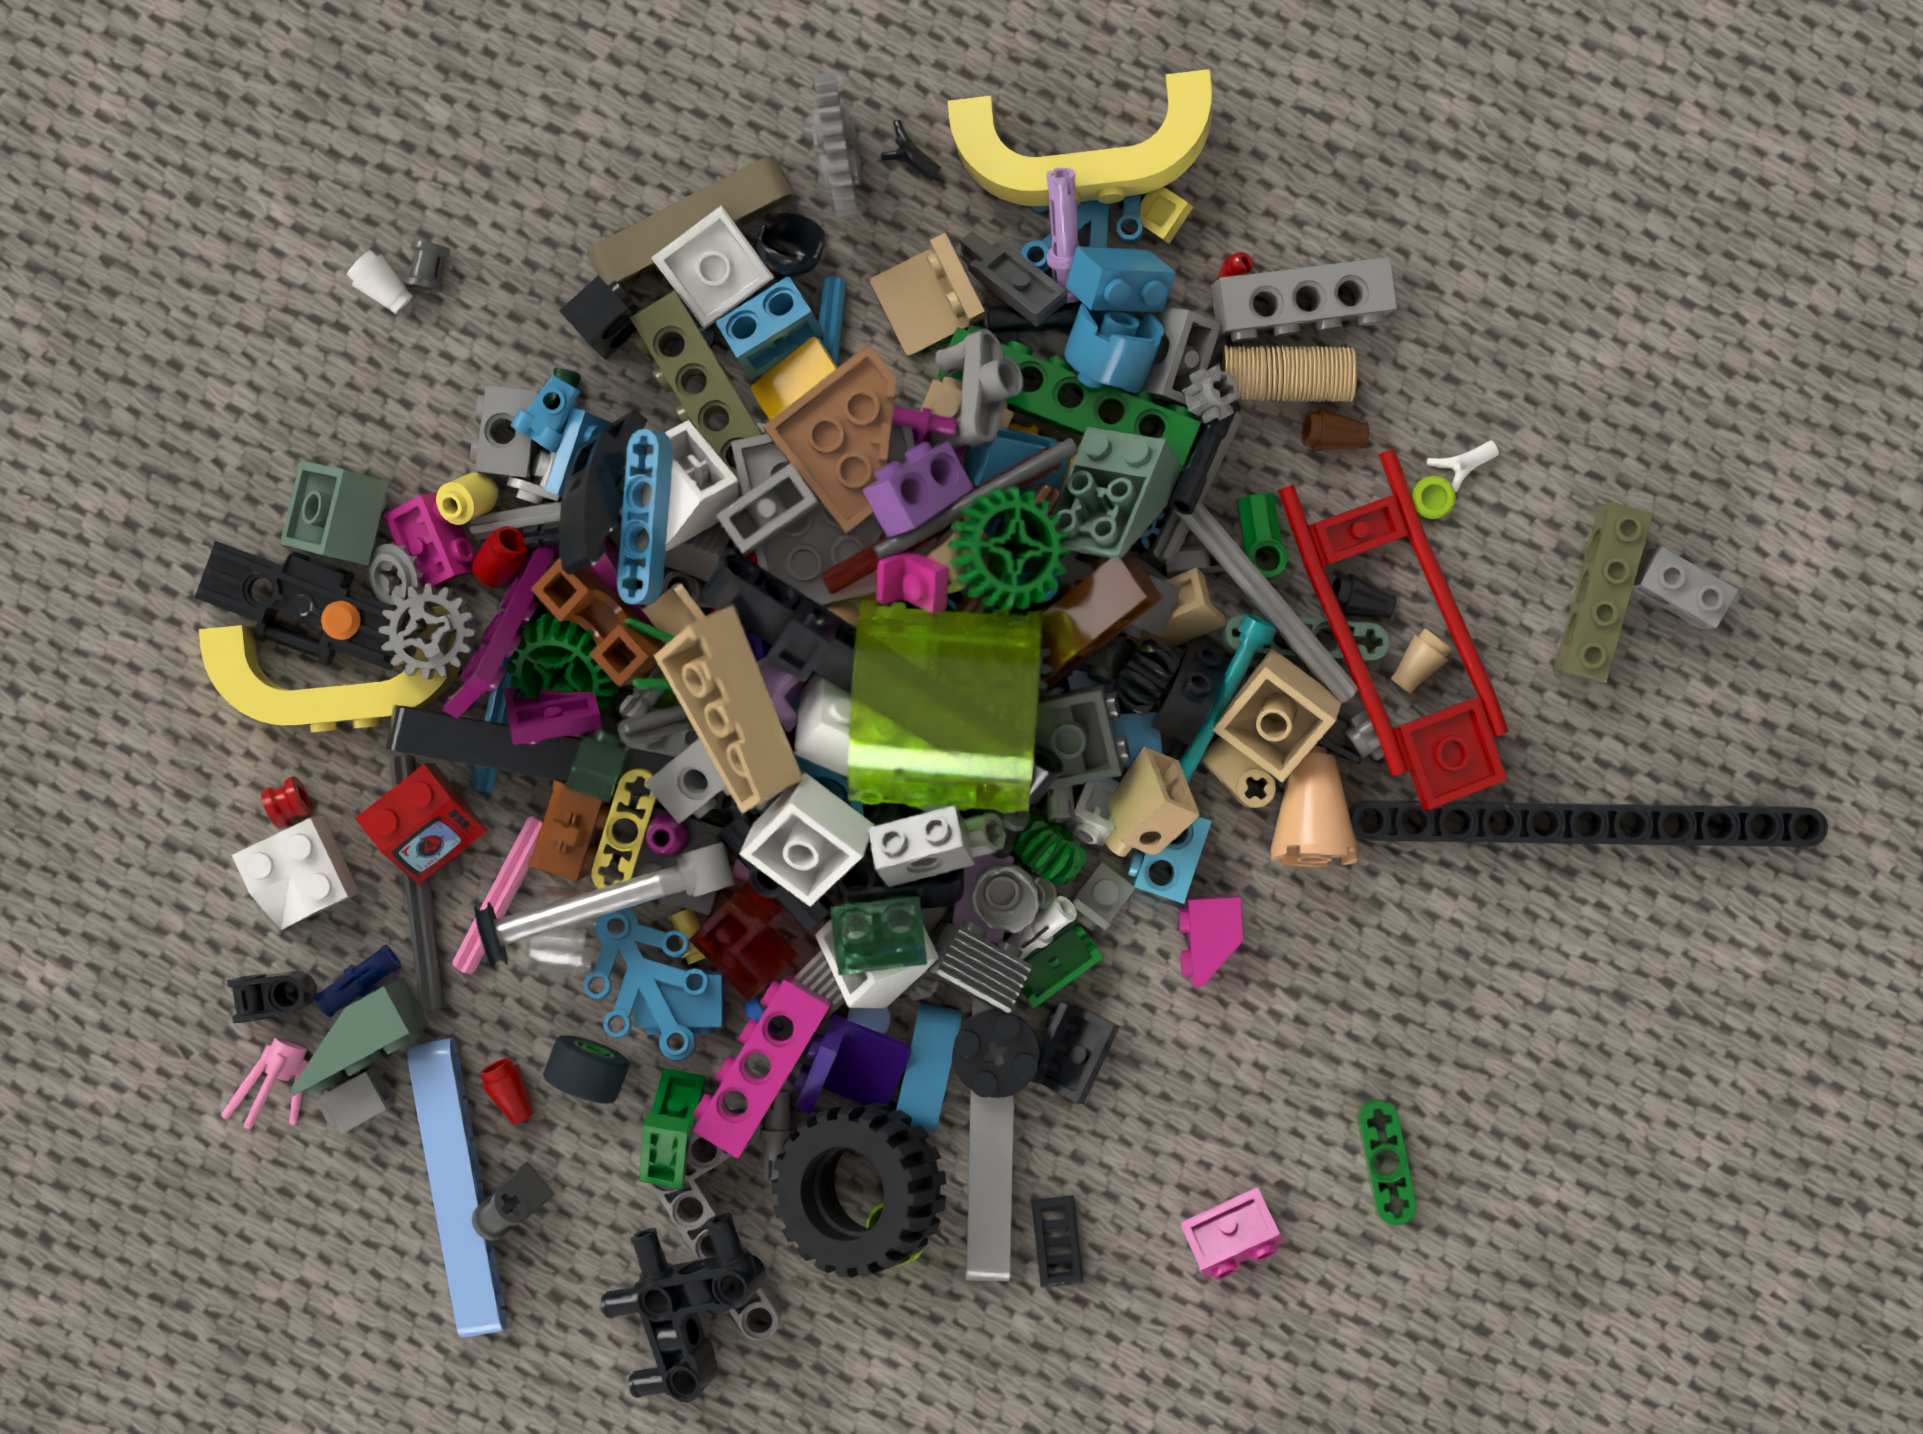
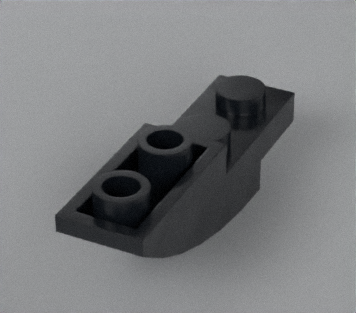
(591, 493)

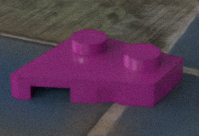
(551, 715)

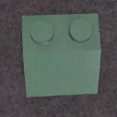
(334, 512)

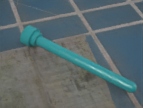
(1253, 637)

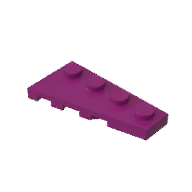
(501, 634)

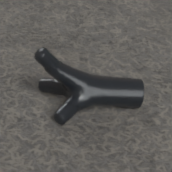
(910, 153)

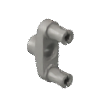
(986, 384)

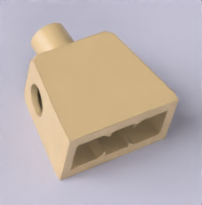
(1150, 805)

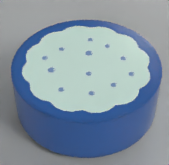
(755, 1010)

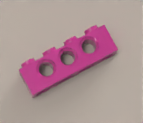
(734, 1129)

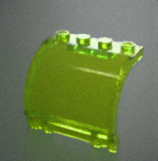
(943, 708)

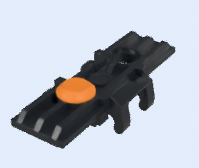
(303, 591)

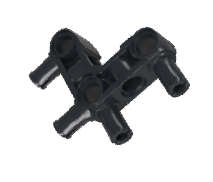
(669, 1303)

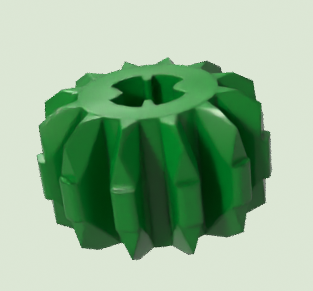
(1050, 850)

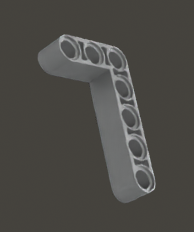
(694, 1229)

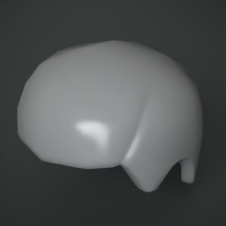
(1005, 898)

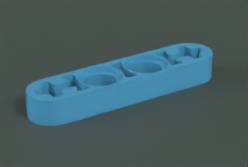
(637, 516)

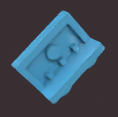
(578, 429)

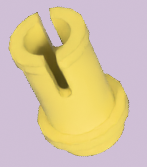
(688, 924)

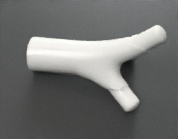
(1466, 462)

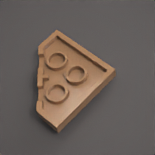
(841, 435)

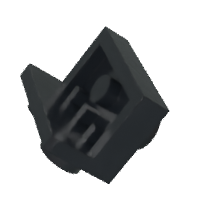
(1073, 1050)

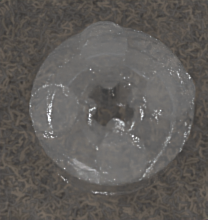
(563, 949)

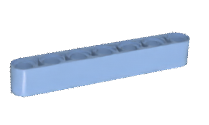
(455, 1186)

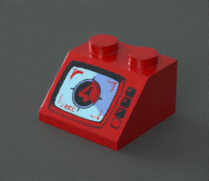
(421, 823)

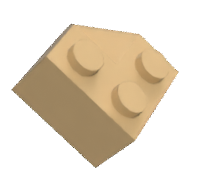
(1278, 715)

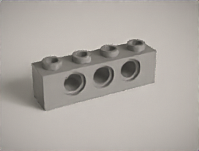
(1367, 279)

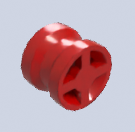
(286, 802)

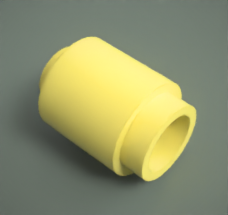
(467, 498)

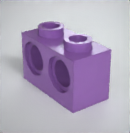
(917, 488)

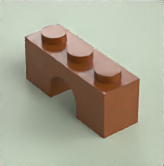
(595, 606)

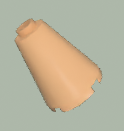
(1314, 815)

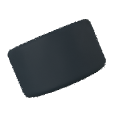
(586, 1069)

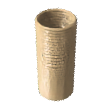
(1292, 372)

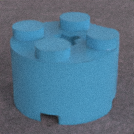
(1113, 347)

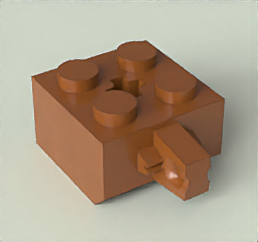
(570, 833)

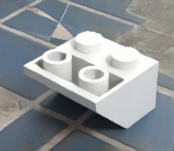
(698, 486)
(878, 987)

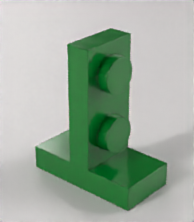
(670, 1128)

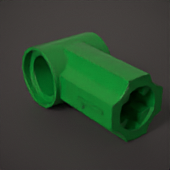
(1261, 530)

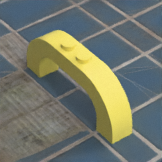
(1099, 174)
(237, 676)

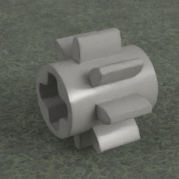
(1211, 393)
(1363, 736)

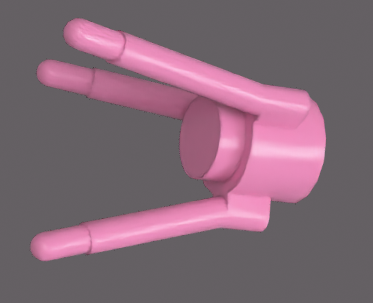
(282, 1061)

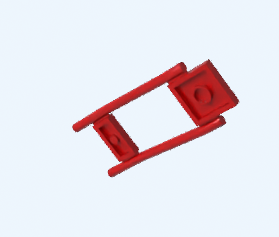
(1446, 750)

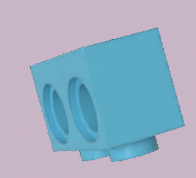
(1181, 856)

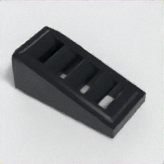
(1062, 1278)

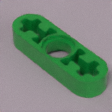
(1382, 1195)

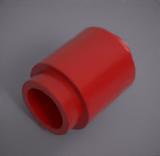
(500, 557)

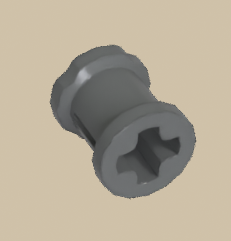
(427, 266)

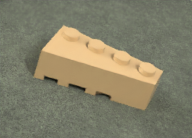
(730, 707)

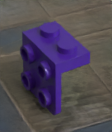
(852, 1064)

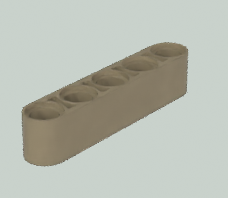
(742, 194)

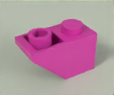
(1212, 934)

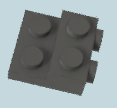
(1083, 734)

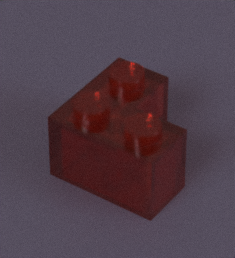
(744, 943)

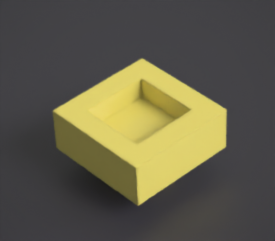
(1163, 213)

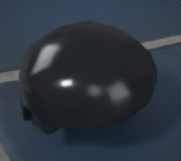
(791, 244)

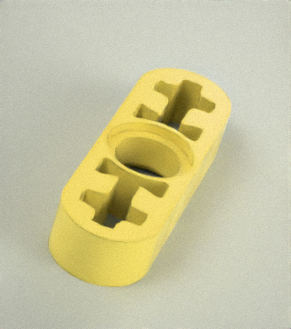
(623, 795)

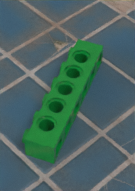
(1057, 375)

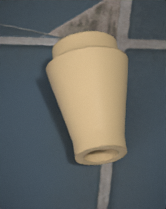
(1422, 659)

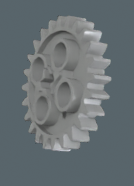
(833, 129)

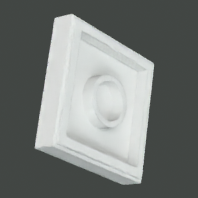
(712, 267)

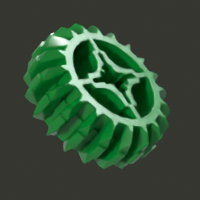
(1005, 565)
(546, 649)

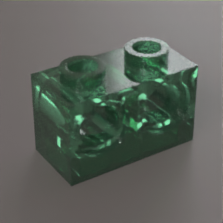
(598, 765)
(879, 946)

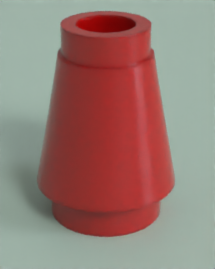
(507, 1089)

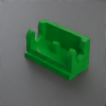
(1059, 962)

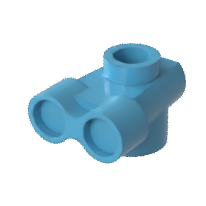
(543, 423)

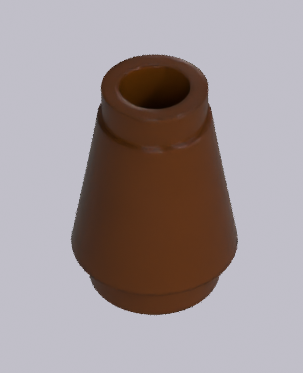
(1333, 431)

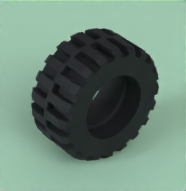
(809, 1196)

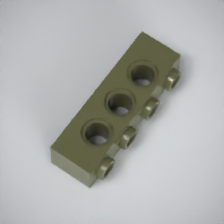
(1603, 592)

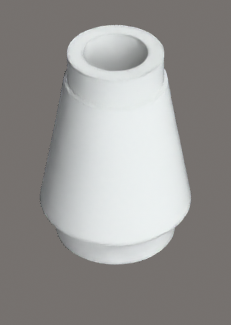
(379, 281)

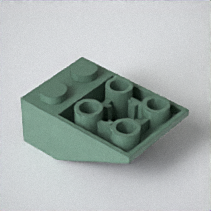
(1114, 491)
(376, 1021)

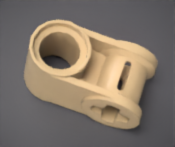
(1232, 770)

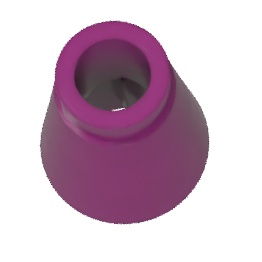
(678, 834)

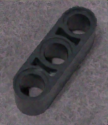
(929, 889)

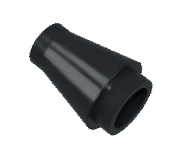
(1363, 598)

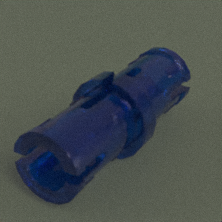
(357, 980)

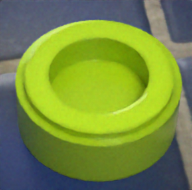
(1433, 497)

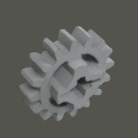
(435, 650)

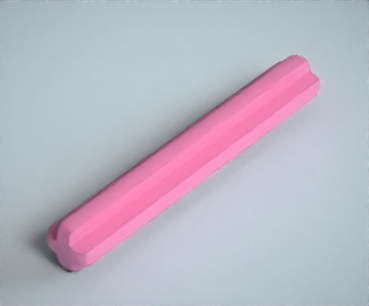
(501, 893)

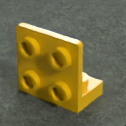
(793, 377)

